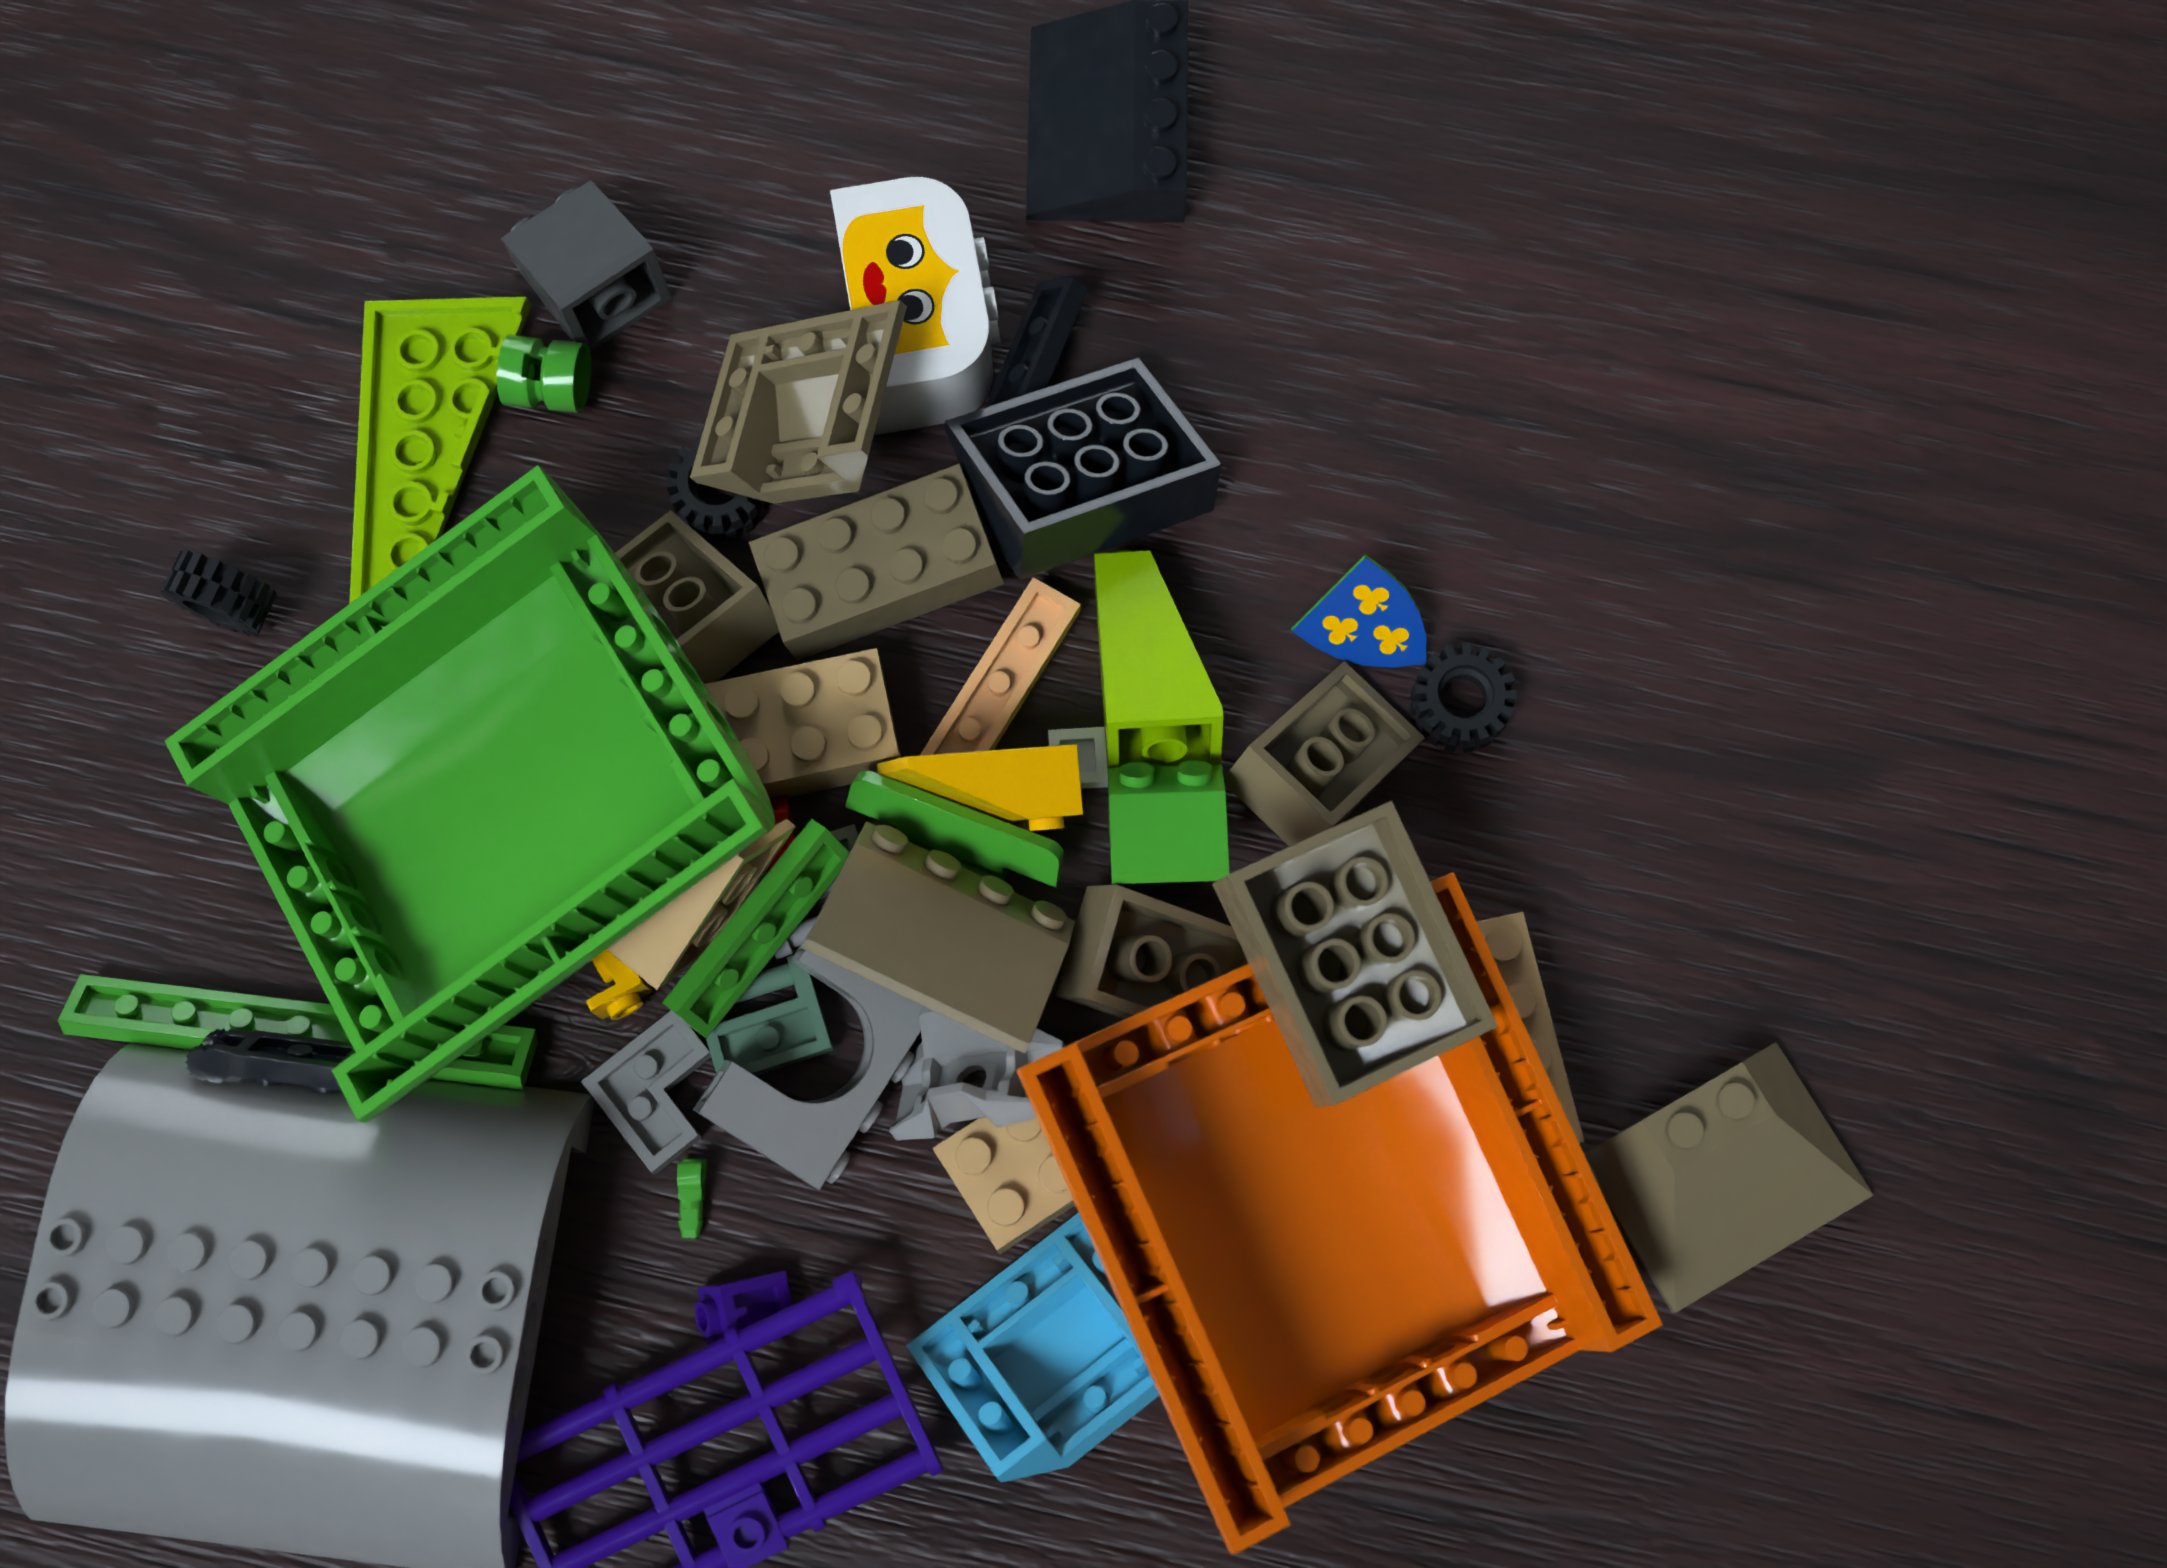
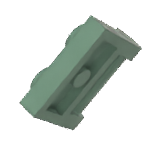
(777, 1033)

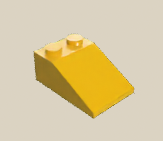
(1018, 786)

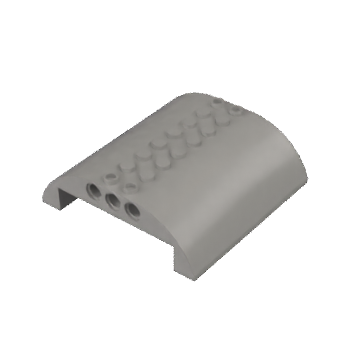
(289, 1314)

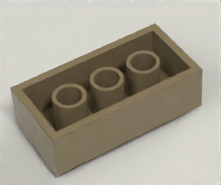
(875, 563)

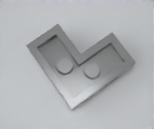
(635, 1089)

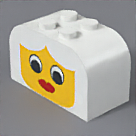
(918, 247)

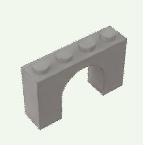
(813, 1134)

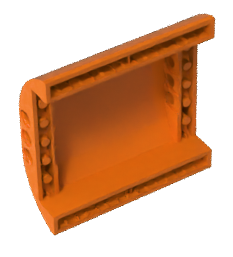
(1338, 1266)

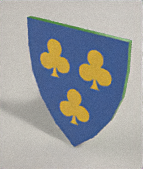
(1367, 620)

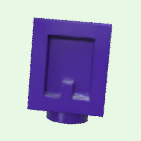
(740, 1303)

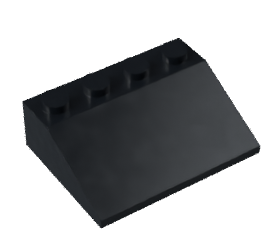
(1109, 115)
(1083, 467)

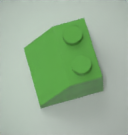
(1167, 823)

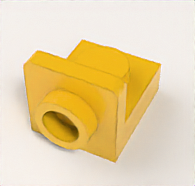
(622, 997)

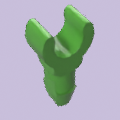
(691, 1193)

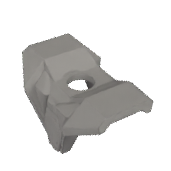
(948, 1053)

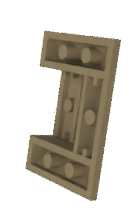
(799, 405)
(1725, 1177)

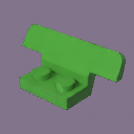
(971, 837)

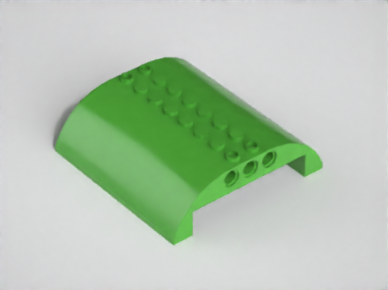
(475, 783)

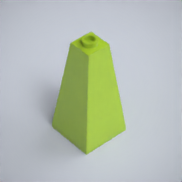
(1152, 679)

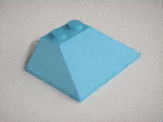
(1039, 1359)

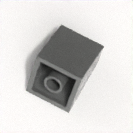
(588, 265)

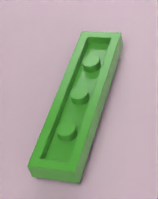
(757, 929)

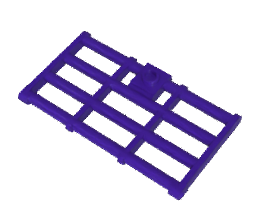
(737, 1500)

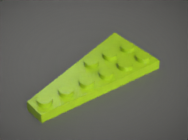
(420, 419)

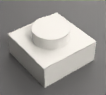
(1091, 753)

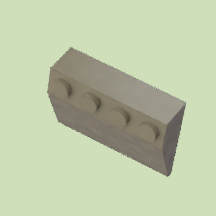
(943, 935)
(1354, 955)

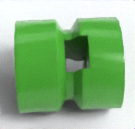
(540, 373)

